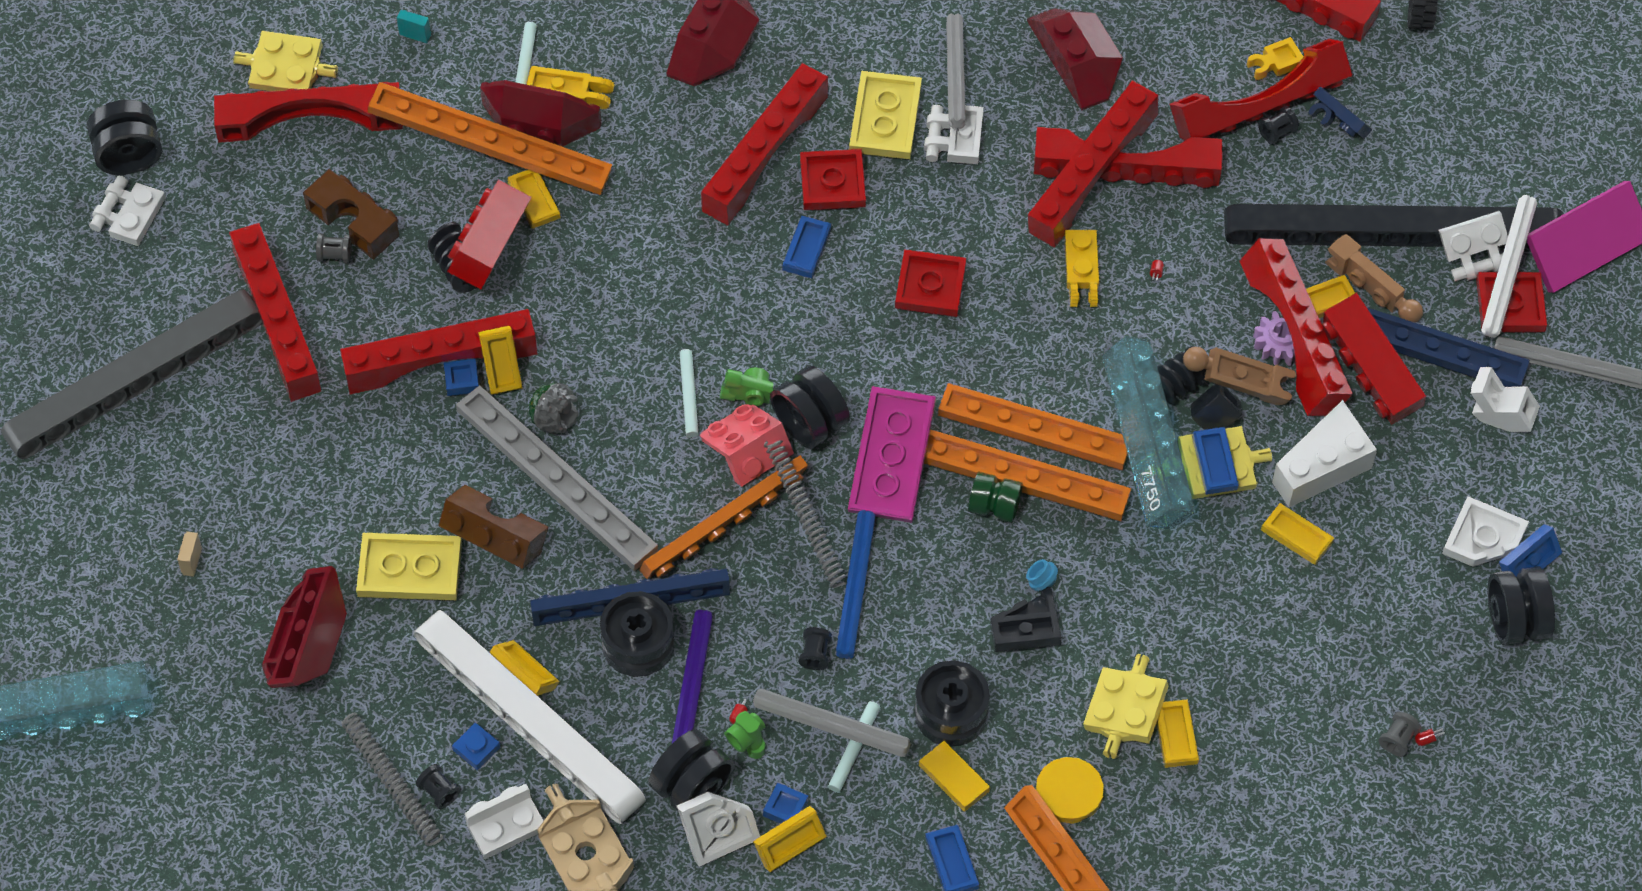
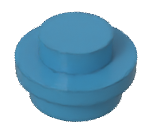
(1042, 575)

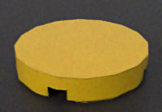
(1070, 789)

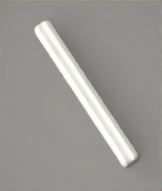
(1509, 266)

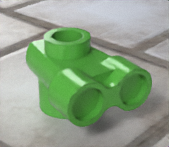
(751, 386)
(747, 734)

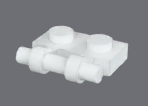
(962, 143)
(135, 215)
(1471, 238)

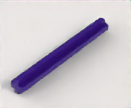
(693, 673)

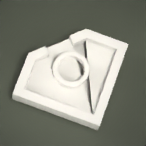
(1483, 533)
(716, 826)

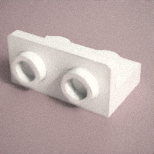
(503, 820)

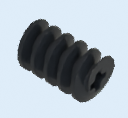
(440, 245)
(1176, 376)

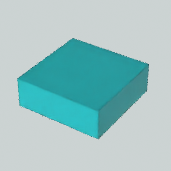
(413, 26)

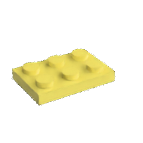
(885, 114)
(409, 566)

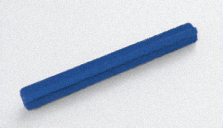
(855, 584)

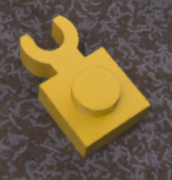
(1279, 57)

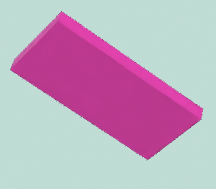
(1587, 236)
(892, 453)

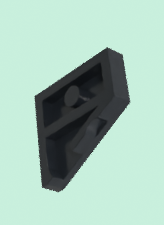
(1027, 624)

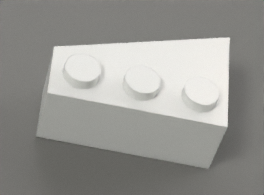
(1324, 457)

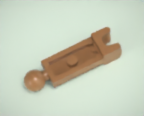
(1365, 274)
(1241, 373)

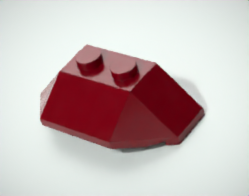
(711, 40)
(1079, 52)
(540, 111)
(306, 630)

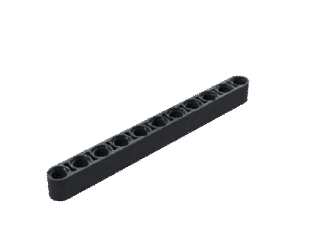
(1363, 223)

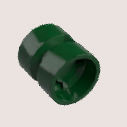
(995, 497)

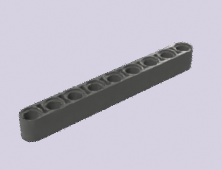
(131, 374)

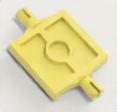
(285, 62)
(1242, 458)
(1125, 705)

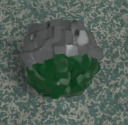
(553, 408)

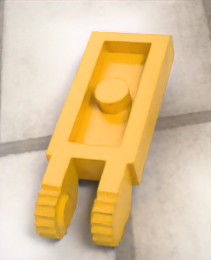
(573, 84)
(1082, 265)

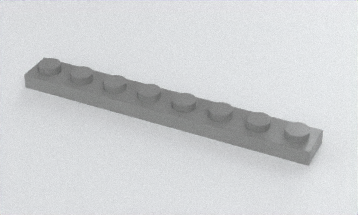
(557, 478)

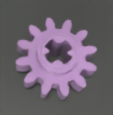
(1274, 339)

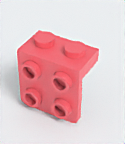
(742, 441)

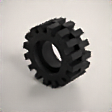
(1422, 14)

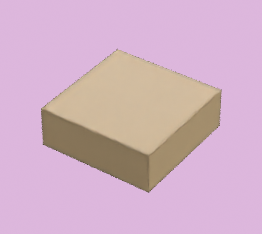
(189, 553)

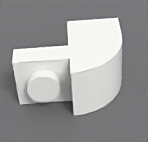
(1501, 406)

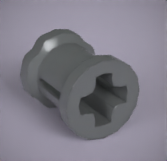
(333, 248)
(1392, 735)

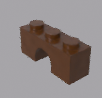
(336, 197)
(512, 539)

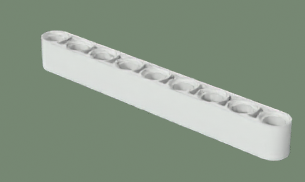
(529, 716)

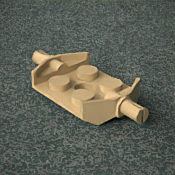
(577, 825)

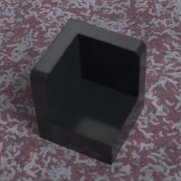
(1216, 408)

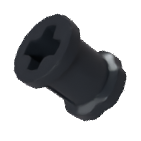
(1278, 125)
(815, 648)
(433, 776)

